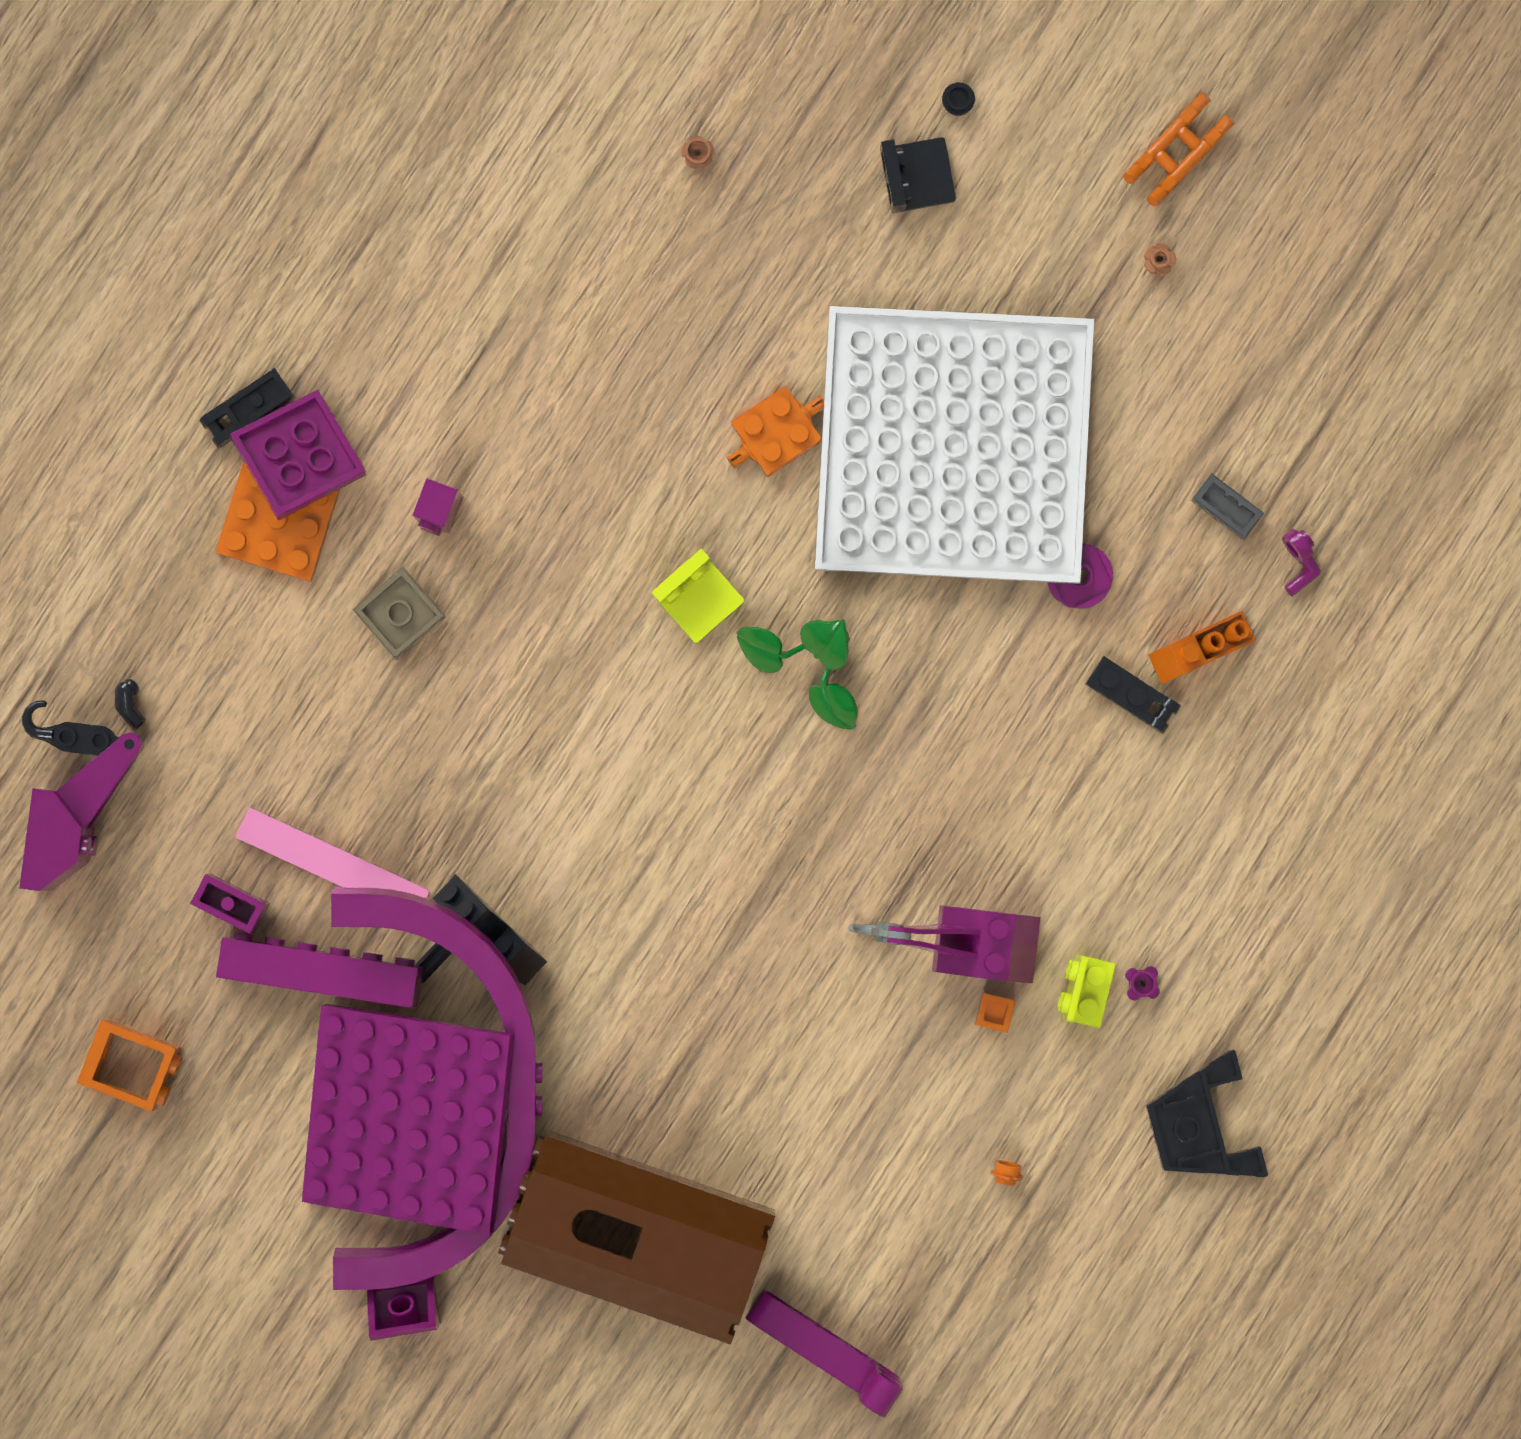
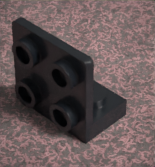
(917, 174)

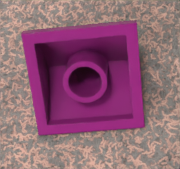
(403, 1310)

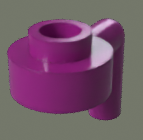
(1299, 546)

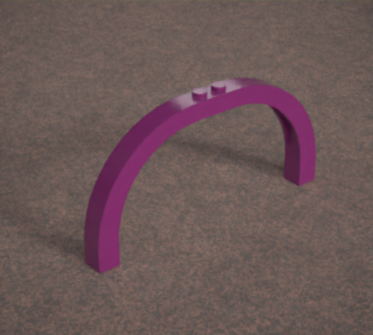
(423, 917)

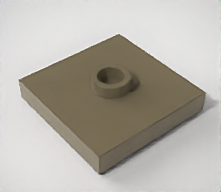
(399, 613)

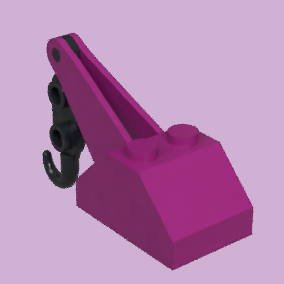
(62, 820)

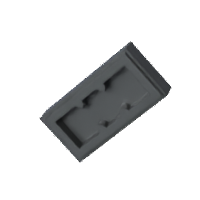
(1227, 506)

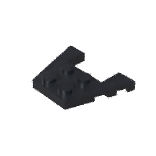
(1188, 1126)

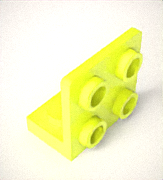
(698, 596)
(1086, 990)

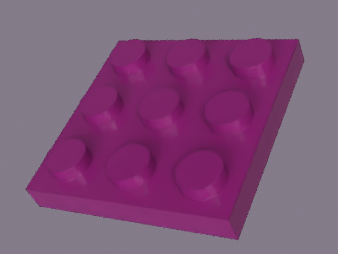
(297, 454)

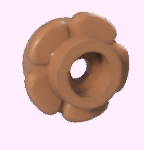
(697, 143)
(1155, 267)

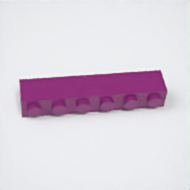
(320, 971)

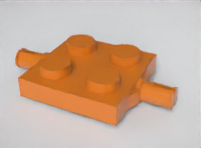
(776, 431)

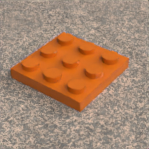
(281, 545)

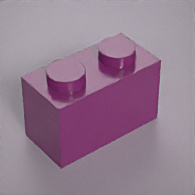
(437, 507)
(230, 903)

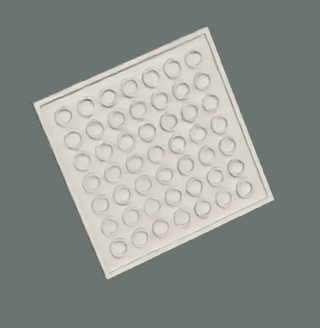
(954, 444)

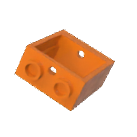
(97, 1054)

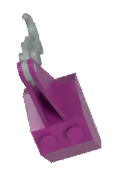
(970, 942)

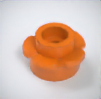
(1007, 1172)

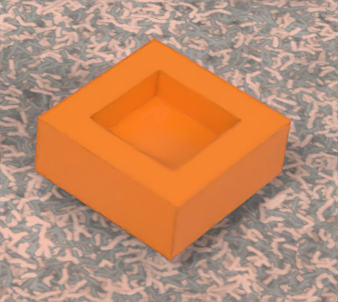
(995, 1012)

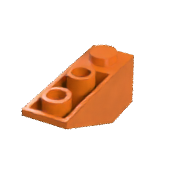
(1202, 647)

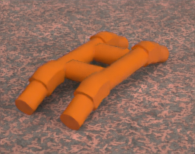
(1179, 129)

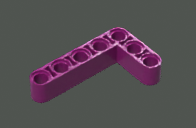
(873, 1382)

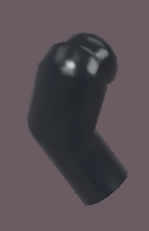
(124, 702)

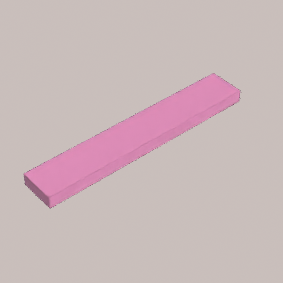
(319, 856)

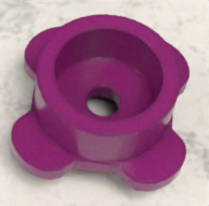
(1149, 976)

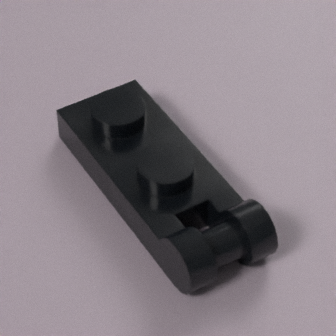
(247, 406)
(1131, 694)

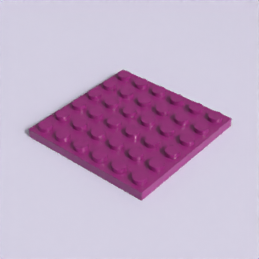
(407, 1118)

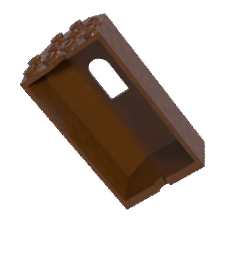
(692, 1253)

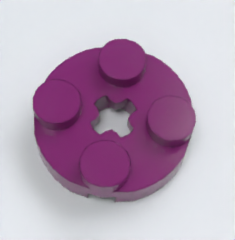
(1096, 584)

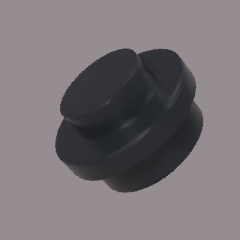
(958, 99)

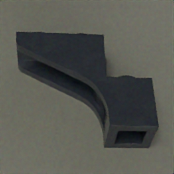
(518, 952)

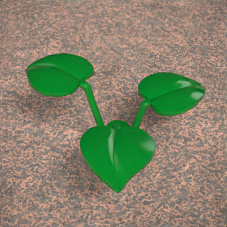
(829, 644)

